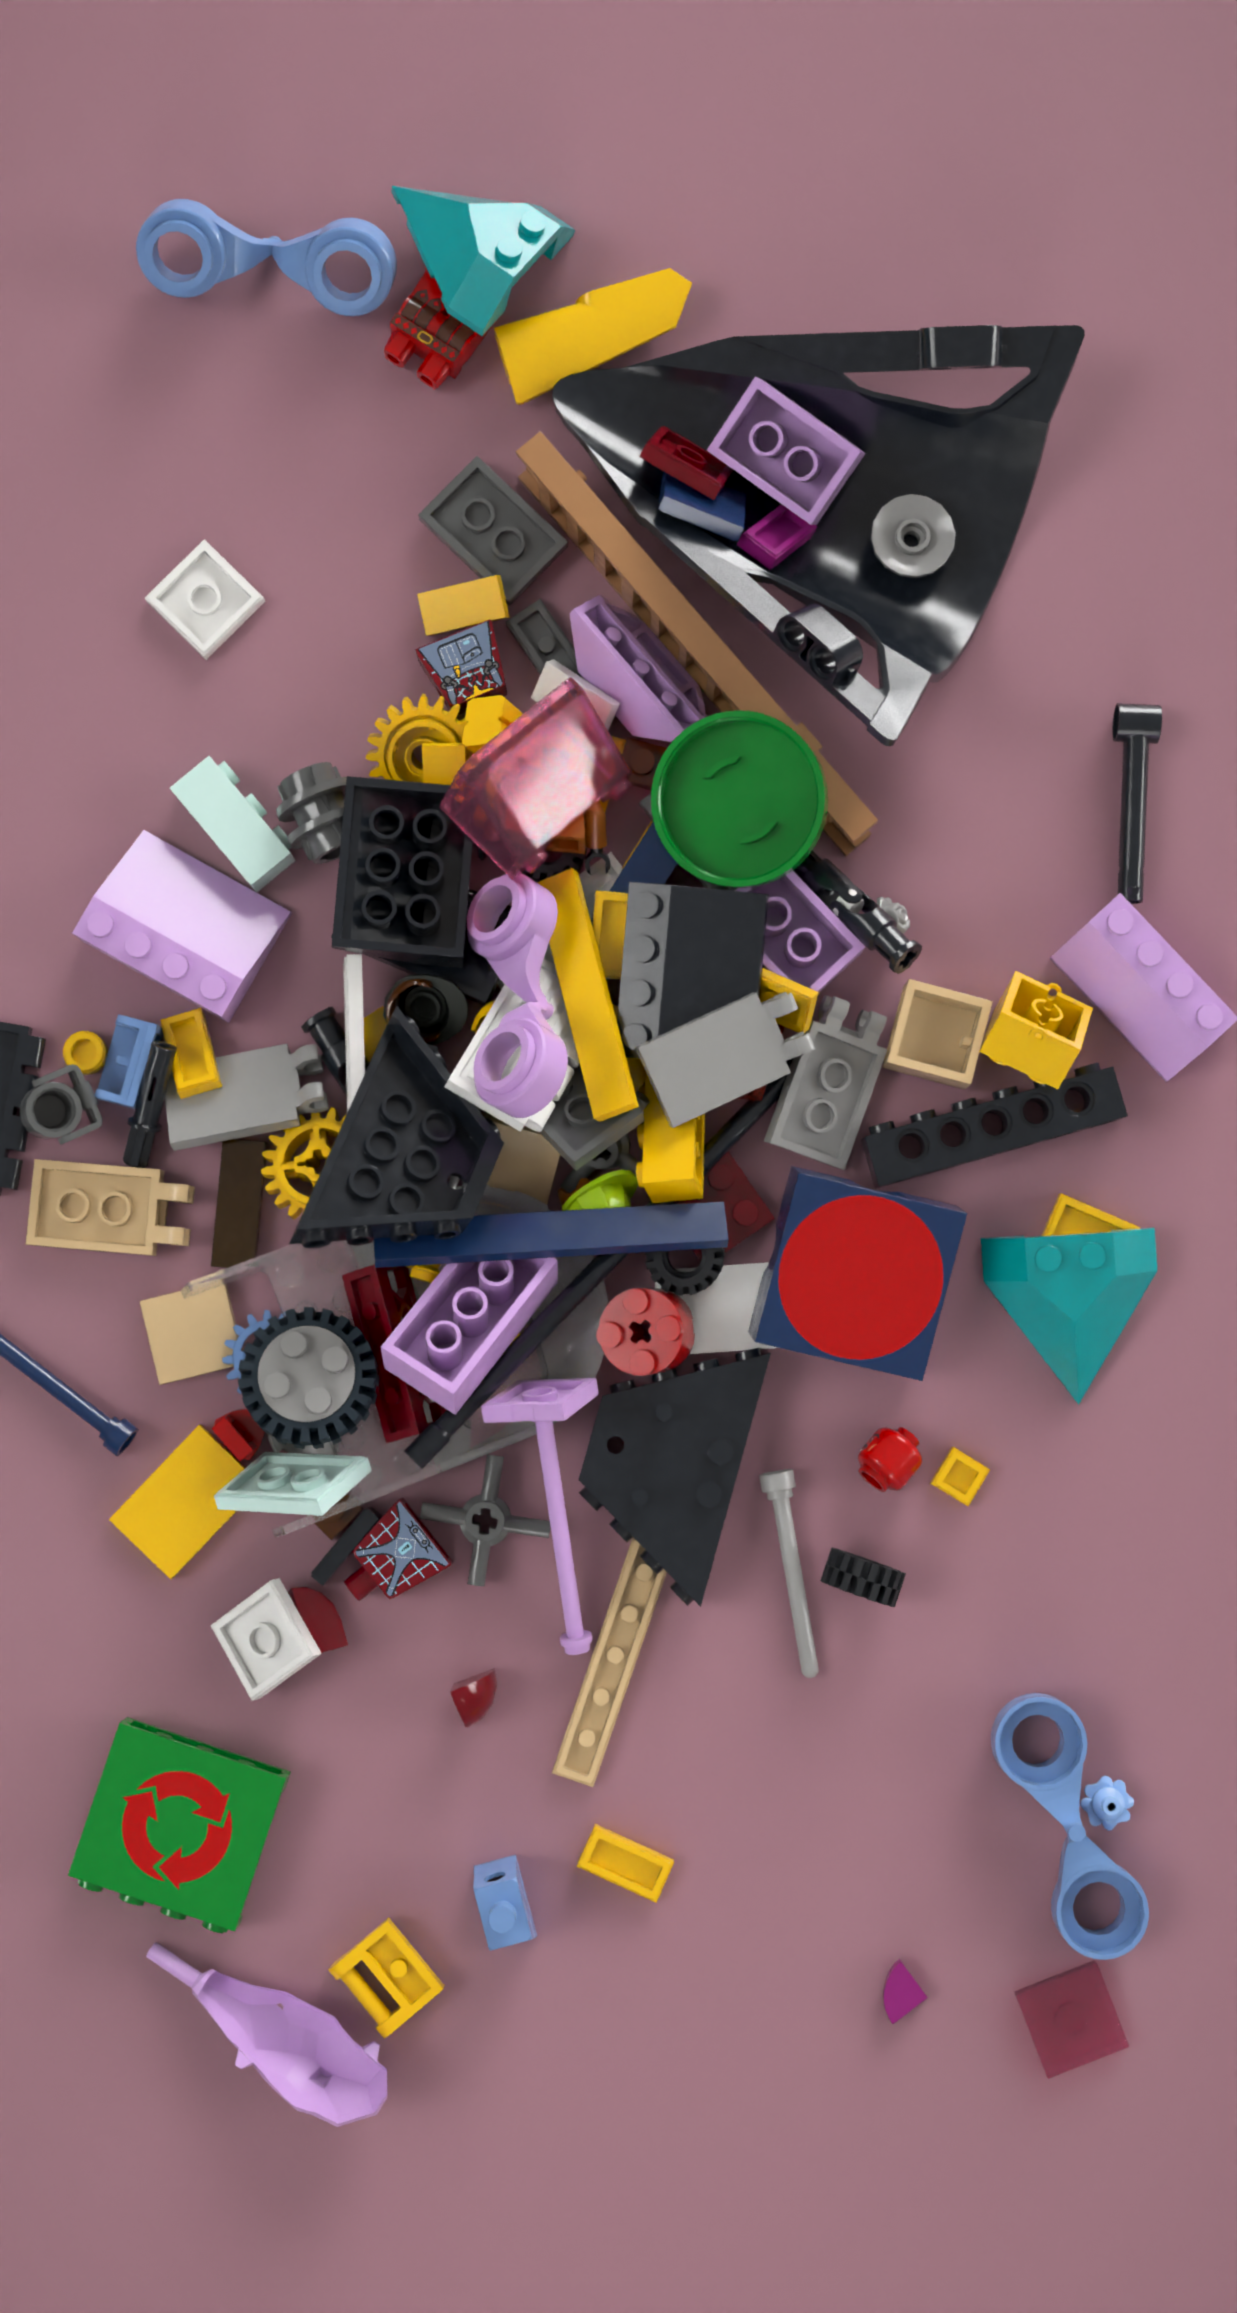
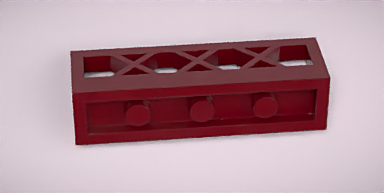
(377, 1313)

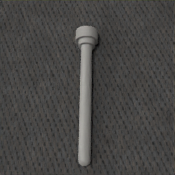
(779, 1488)

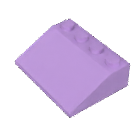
(182, 925)

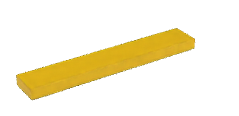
(588, 1001)

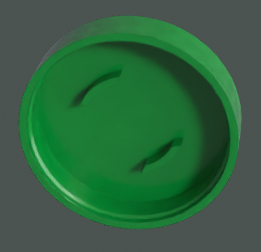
(739, 799)

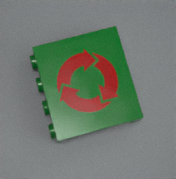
(178, 1825)

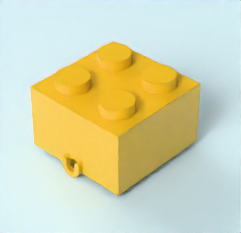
(1036, 1030)

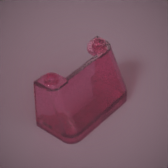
(537, 779)

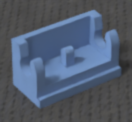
(127, 1061)

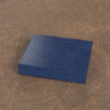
(721, 516)

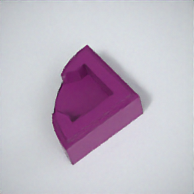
(901, 1992)

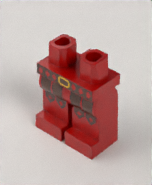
(431, 334)

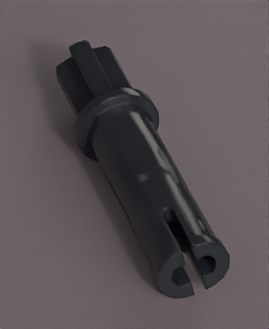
(148, 1108)

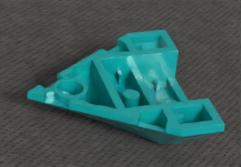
(478, 248)
(1071, 1293)

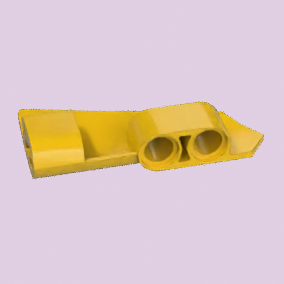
(590, 332)

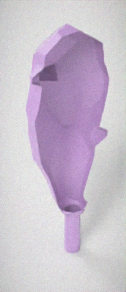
(293, 2049)

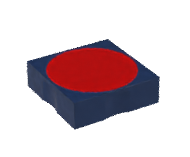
(857, 1274)

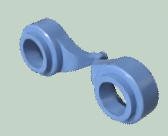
(232, 252)
(1057, 1788)

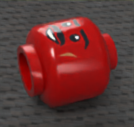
(889, 1459)

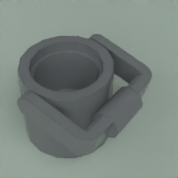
(56, 1109)

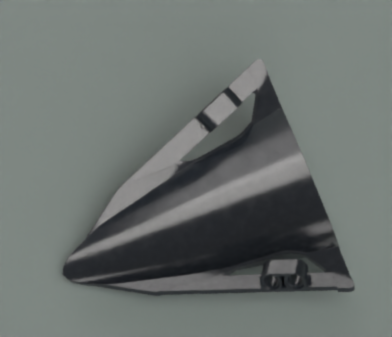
(966, 459)

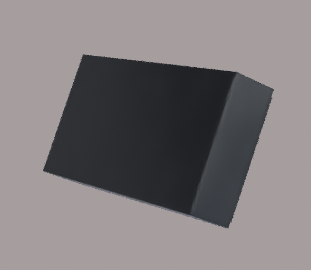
(345, 1545)

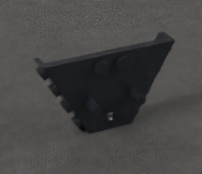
(399, 1151)
(676, 1462)

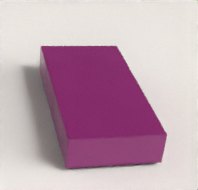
(776, 536)

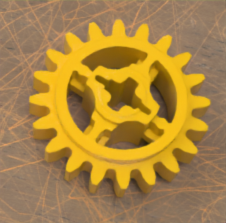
(303, 1165)

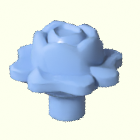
(1107, 1802)

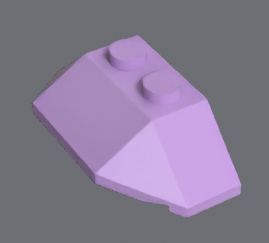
(636, 670)

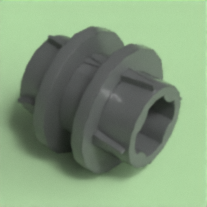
(316, 803)

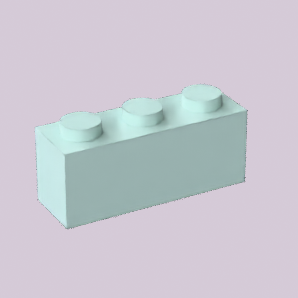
(234, 822)

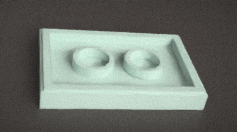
(293, 1483)

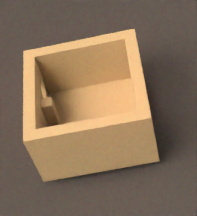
(937, 1034)

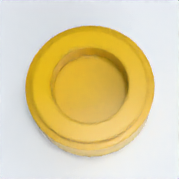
(85, 1051)

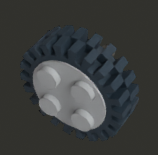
(308, 1378)

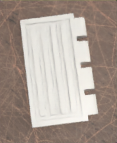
(462, 1079)

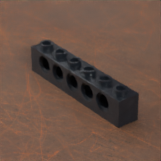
(1101, 1106)

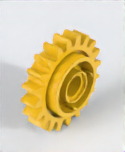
(407, 732)

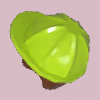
(606, 1191)

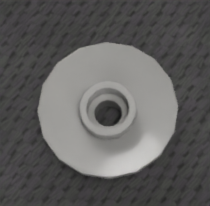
(916, 517)

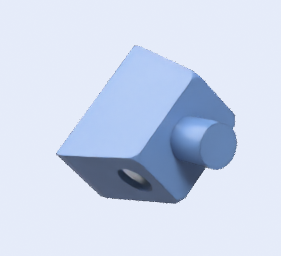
(503, 1903)

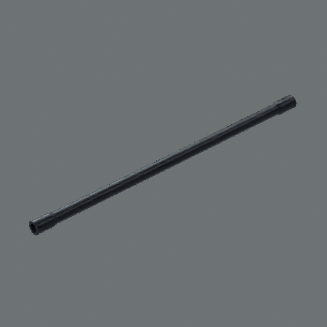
(438, 1433)

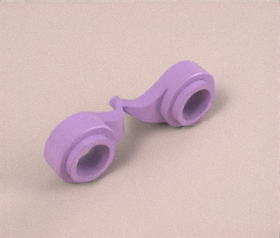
(516, 956)

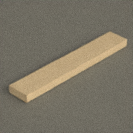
(609, 1669)

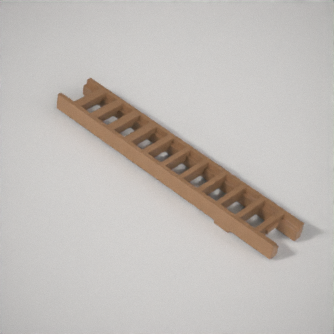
(672, 617)

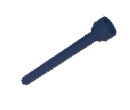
(115, 1433)

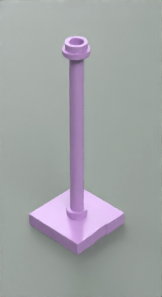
(543, 1403)

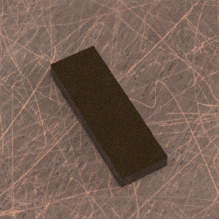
(238, 1202)

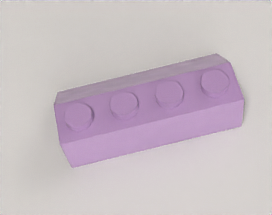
(1144, 988)

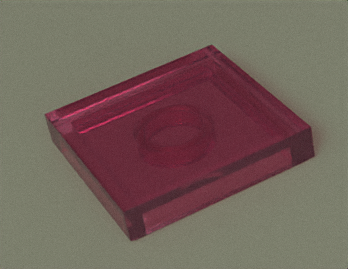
(1071, 2019)

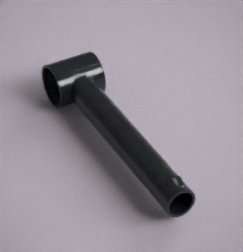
(1135, 727)

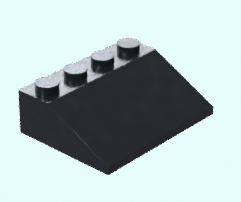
(401, 874)
(686, 956)

